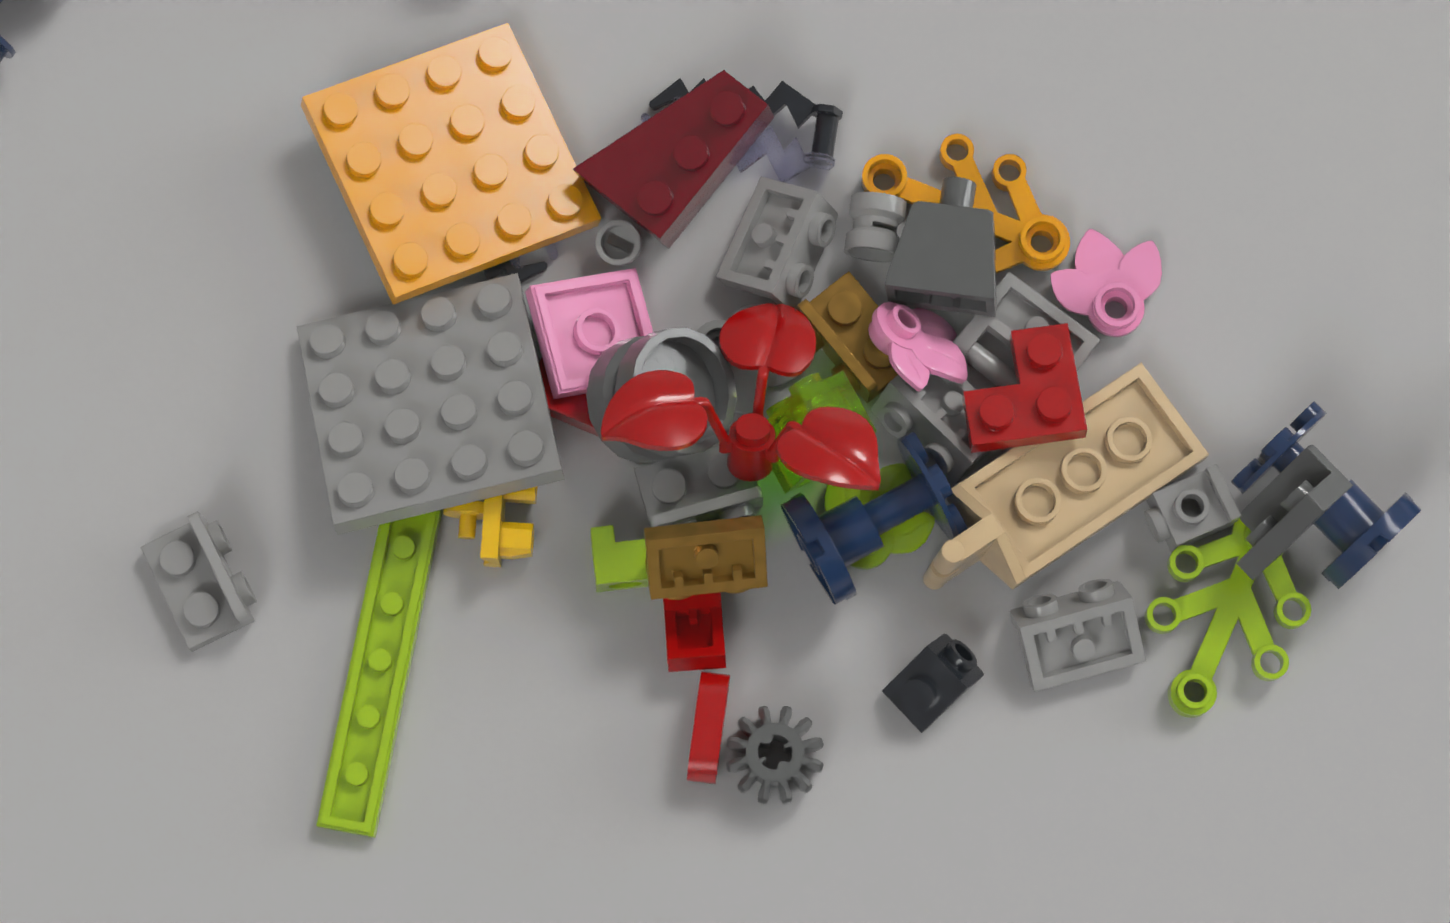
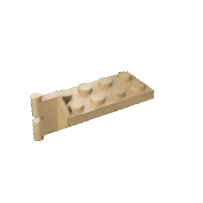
(1058, 494)

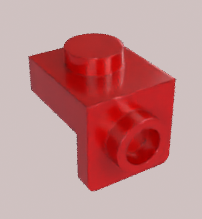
(694, 633)

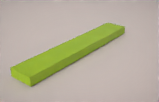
(378, 675)

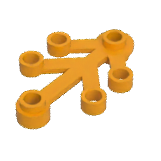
(1016, 232)

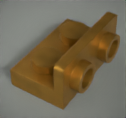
(841, 330)
(706, 557)

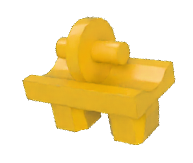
(499, 538)

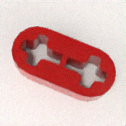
(708, 727)

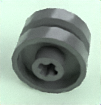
(671, 350)

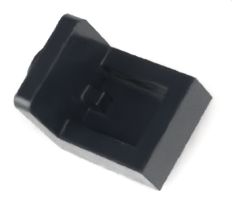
(934, 681)

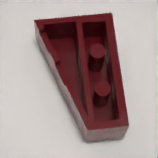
(678, 156)

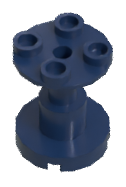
(1352, 522)
(854, 529)

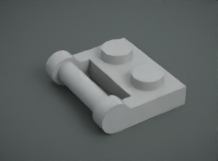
(1017, 309)

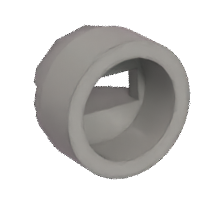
(614, 254)

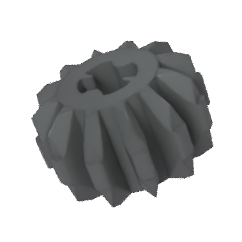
(763, 738)

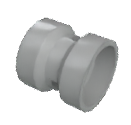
(874, 226)

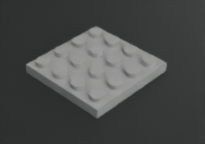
(428, 404)

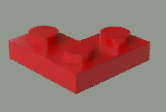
(1042, 404)

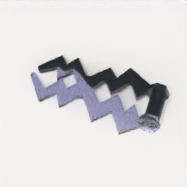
(785, 162)

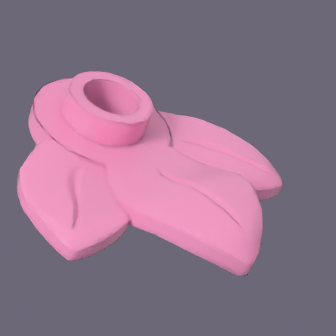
(1107, 276)
(917, 344)

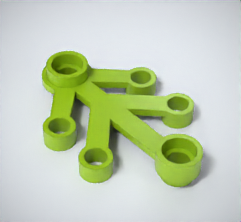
(1232, 602)

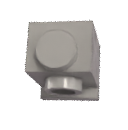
(1213, 497)

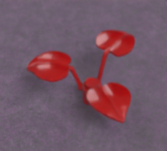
(829, 447)

